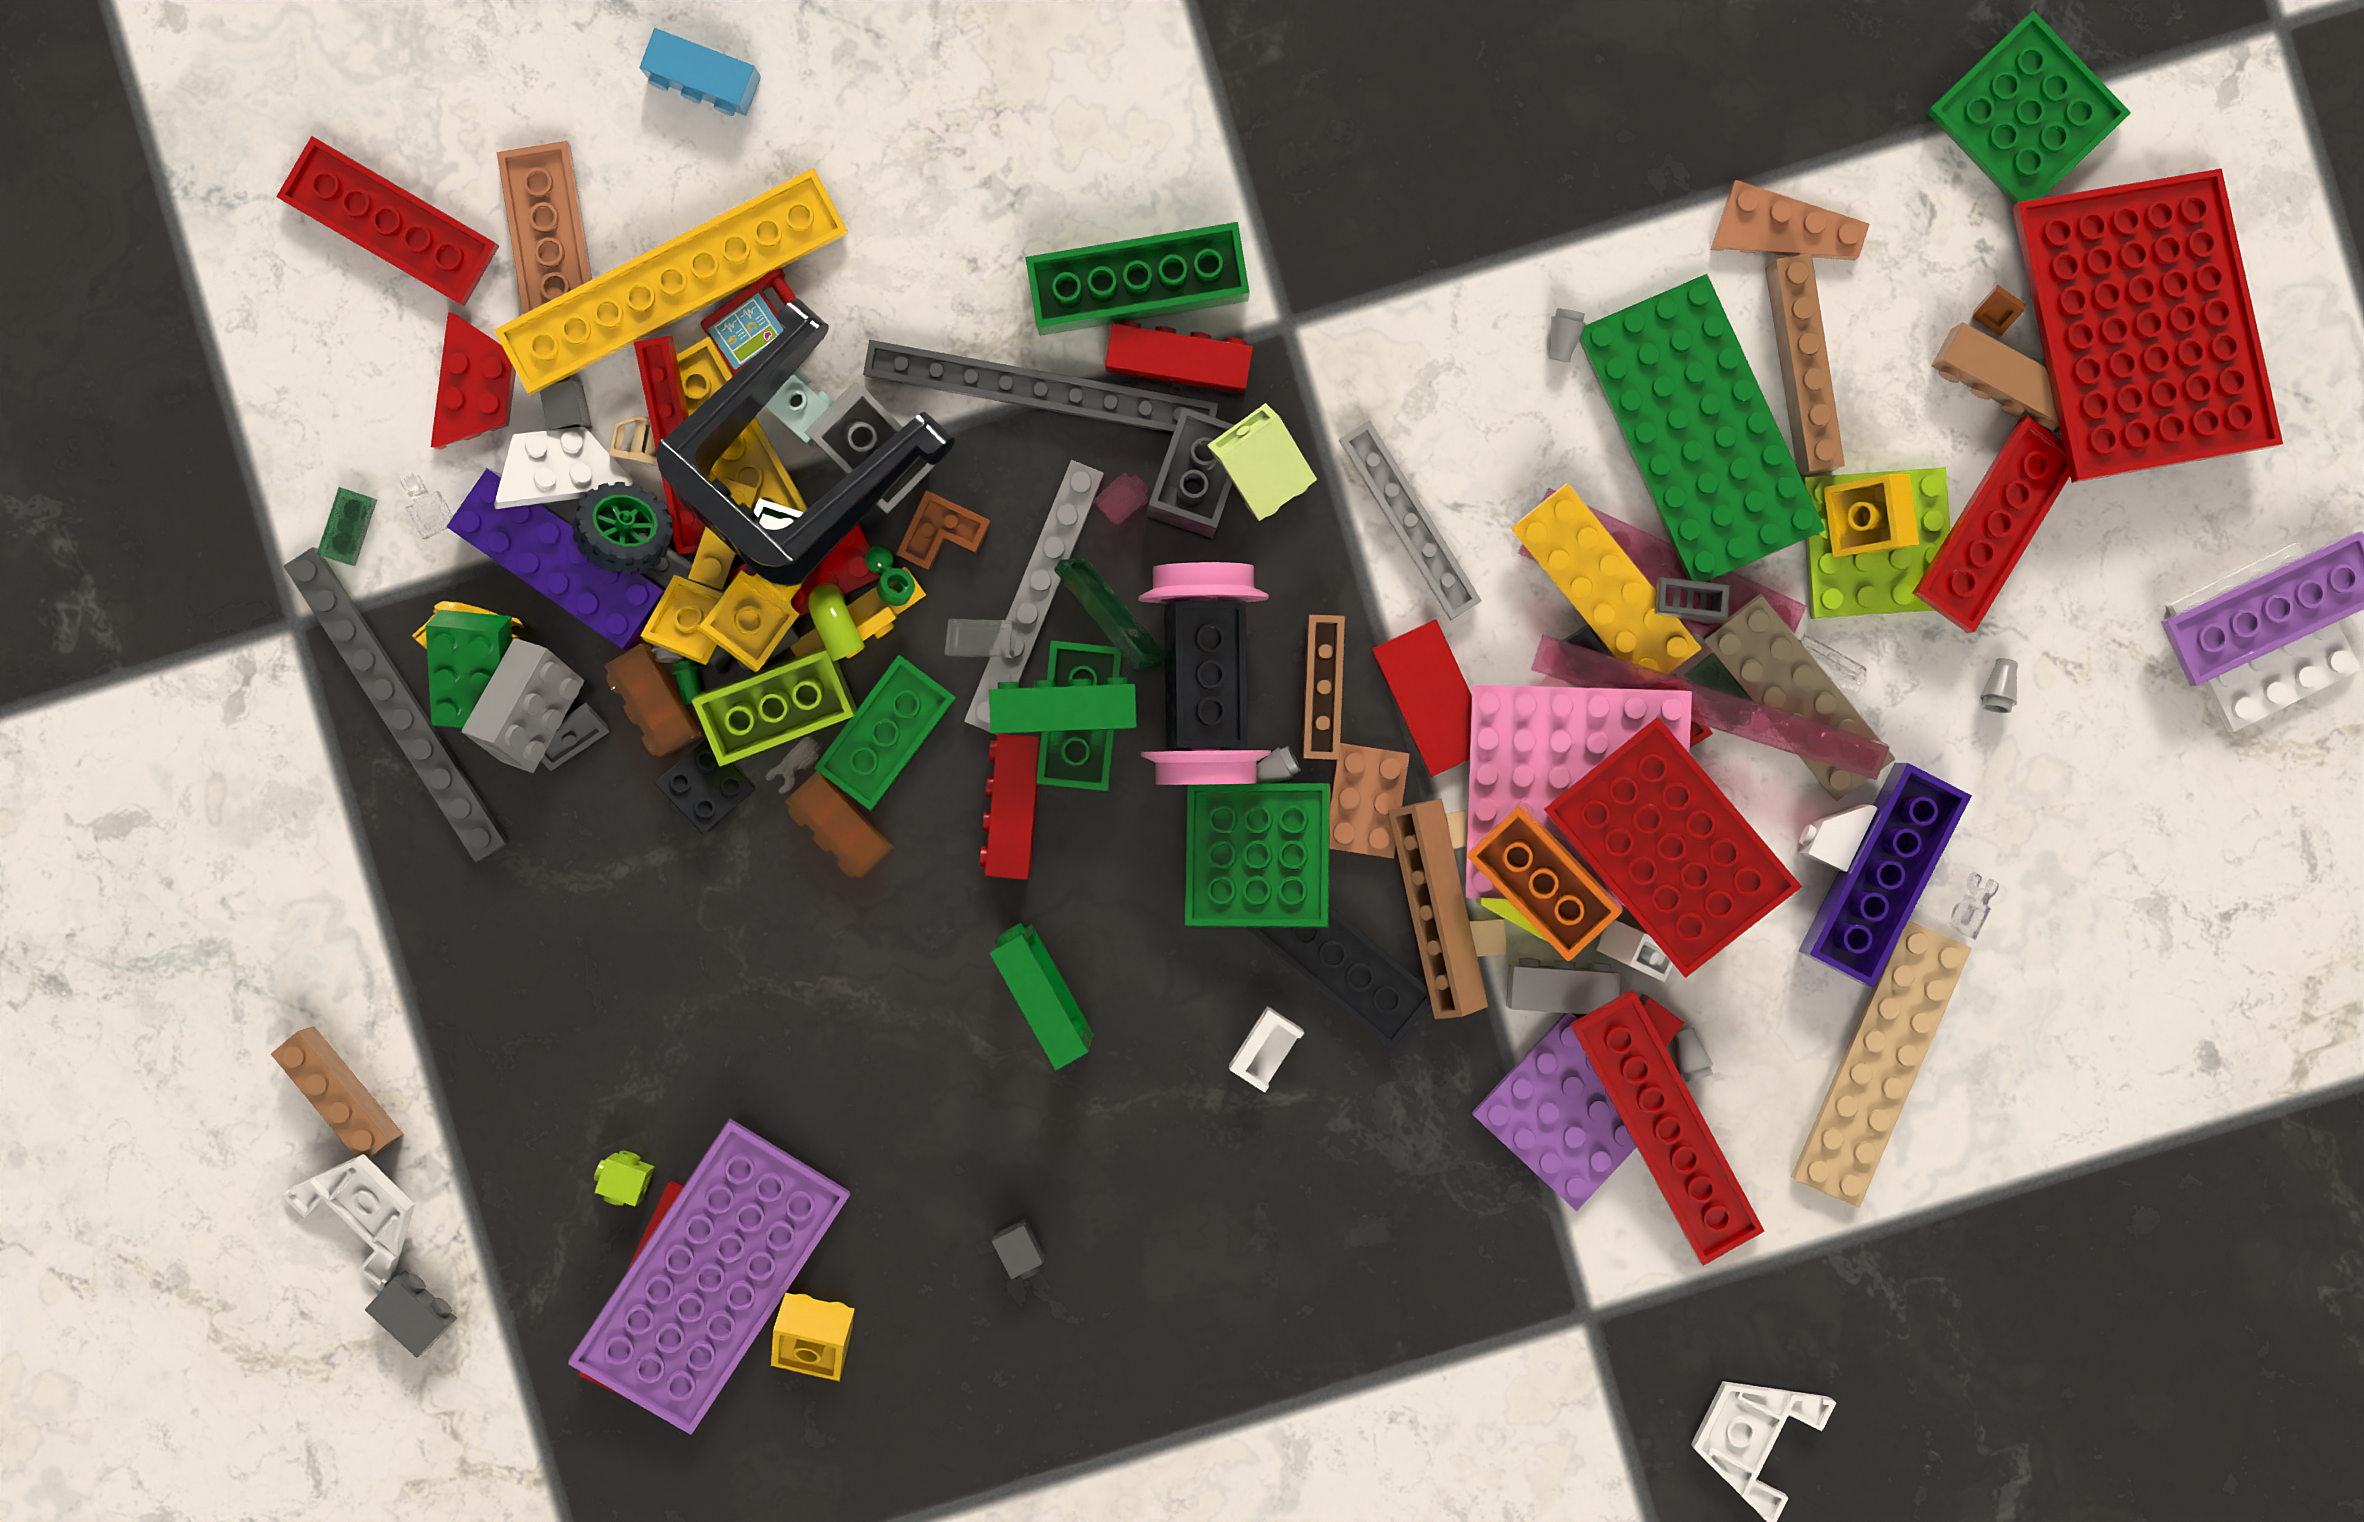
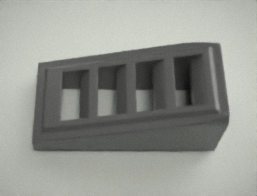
(1719, 602)

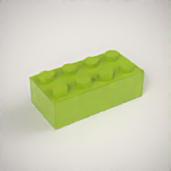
(774, 705)

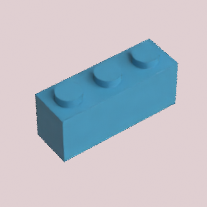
(699, 73)

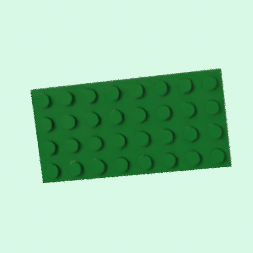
(1700, 430)

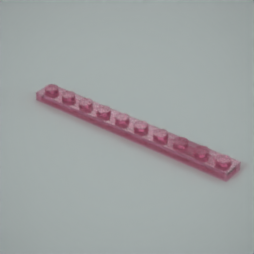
(1717, 708)

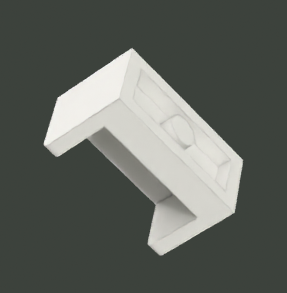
(1265, 1048)

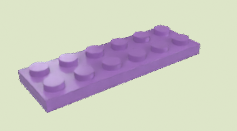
(2269, 610)

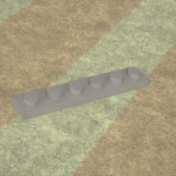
(1410, 520)

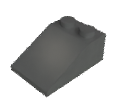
(1191, 480)

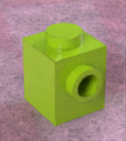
(623, 1178)

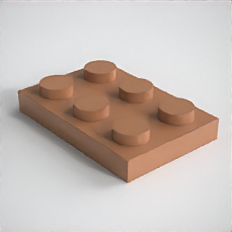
(1363, 791)

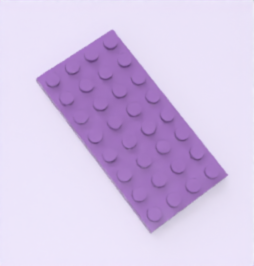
(709, 1277)

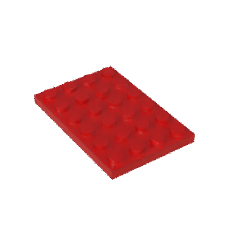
(1672, 847)

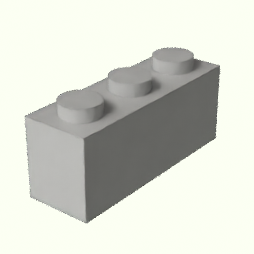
(1560, 986)

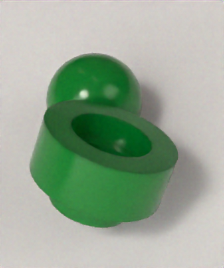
(880, 561)

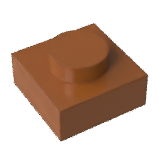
(1999, 310)

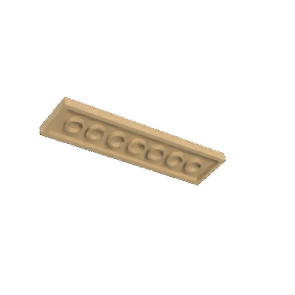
(1880, 1064)

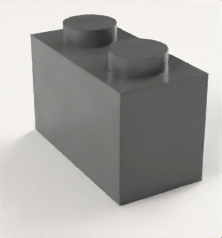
(411, 1313)

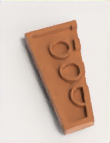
(1782, 225)

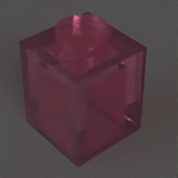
(1122, 499)

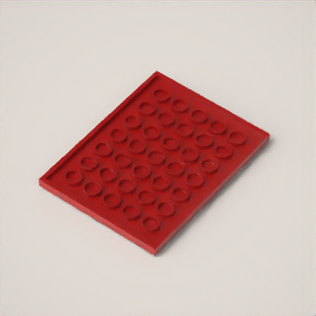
(2147, 325)

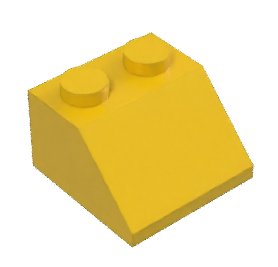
(1871, 515)
(812, 1336)

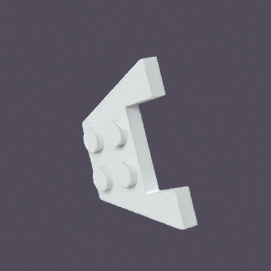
(368, 1205)
(1743, 1430)

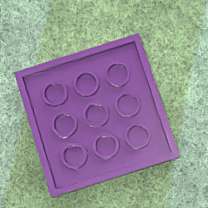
(1558, 1116)

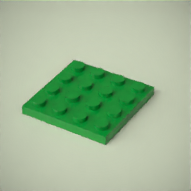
(2028, 111)
(1258, 855)

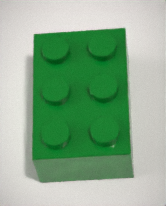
(462, 660)

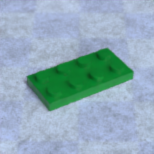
(885, 732)

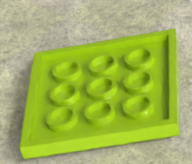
(1882, 579)

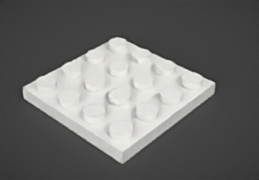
(2280, 675)

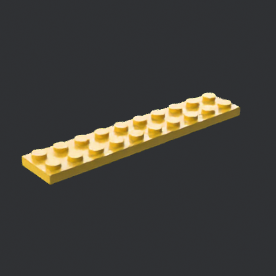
(671, 281)

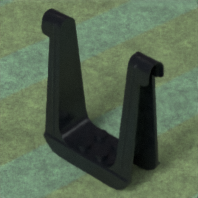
(792, 552)

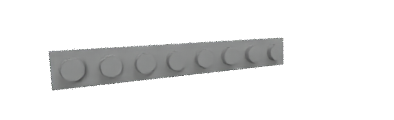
(1040, 582)

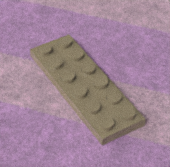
(1785, 676)

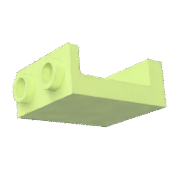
(1263, 462)

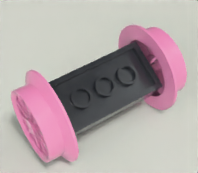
(1205, 672)

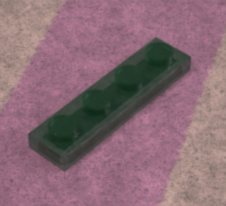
(1110, 613)

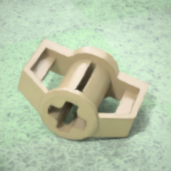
(636, 454)

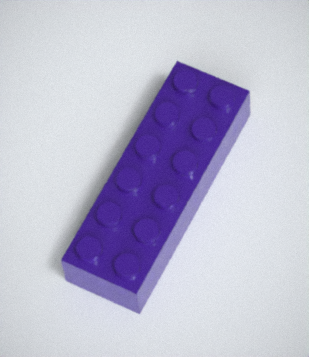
(542, 552)
(1887, 875)

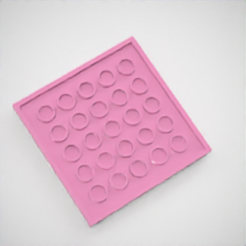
(1543, 740)

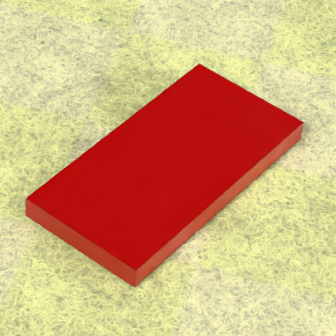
(1429, 694)

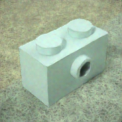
(799, 405)

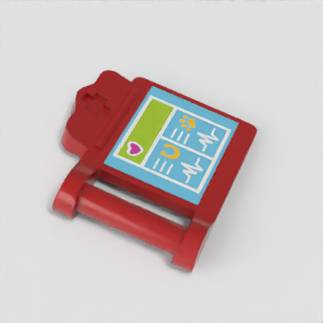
(748, 321)

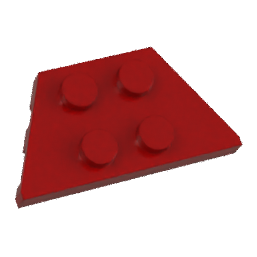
(472, 386)

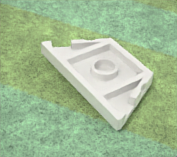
(555, 467)

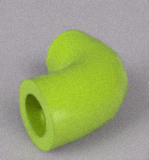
(833, 621)

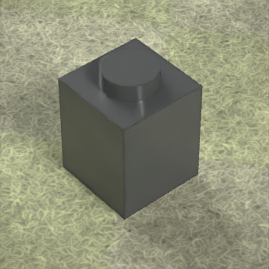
(565, 405)
(1019, 1250)

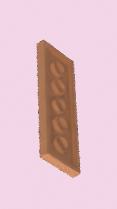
(544, 221)

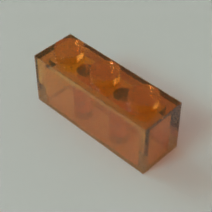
(652, 701)
(838, 826)

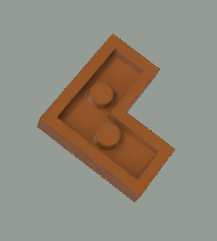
(940, 520)

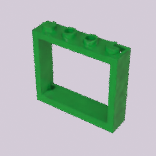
(1042, 995)

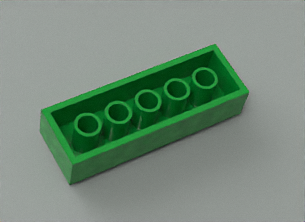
(1138, 278)

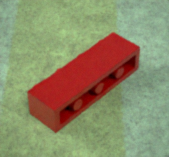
(1178, 358)
(1012, 807)

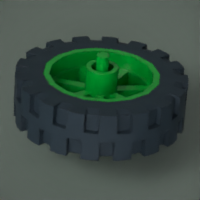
(612, 546)

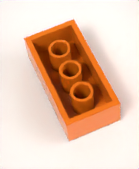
(1545, 882)

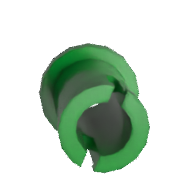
(687, 680)

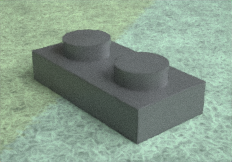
(576, 733)

